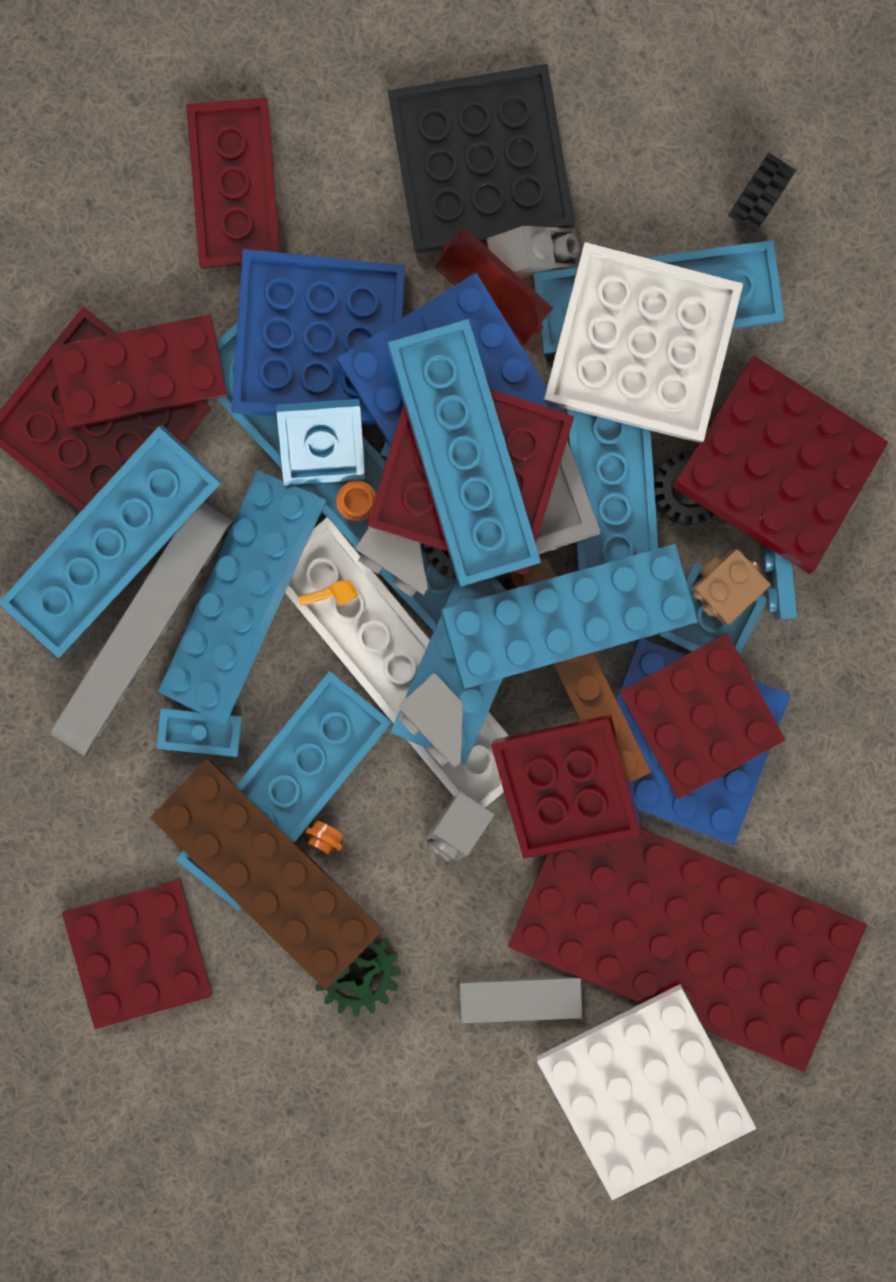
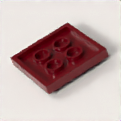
(702, 715)
(567, 786)
(137, 953)

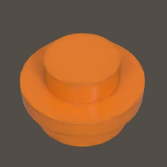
(355, 500)
(324, 838)

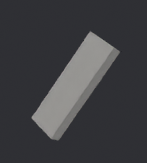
(520, 999)

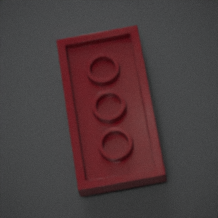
(232, 180)
(139, 371)

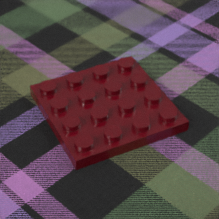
(535, 447)
(85, 457)
(781, 464)

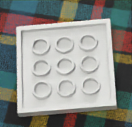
(643, 343)
(646, 1092)

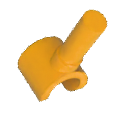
(341, 590)

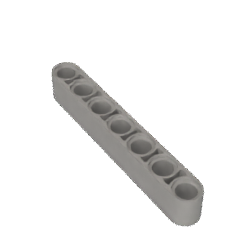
(139, 629)

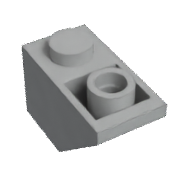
(536, 249)
(395, 555)
(438, 716)
(458, 828)

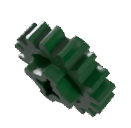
(363, 987)

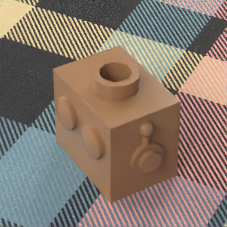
(729, 586)

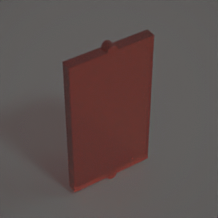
(515, 299)

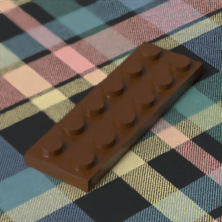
(267, 873)

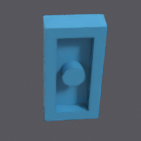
(781, 594)
(198, 733)

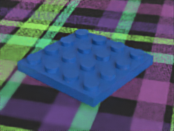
(301, 318)
(502, 356)
(720, 804)

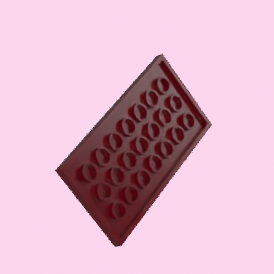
(663, 915)

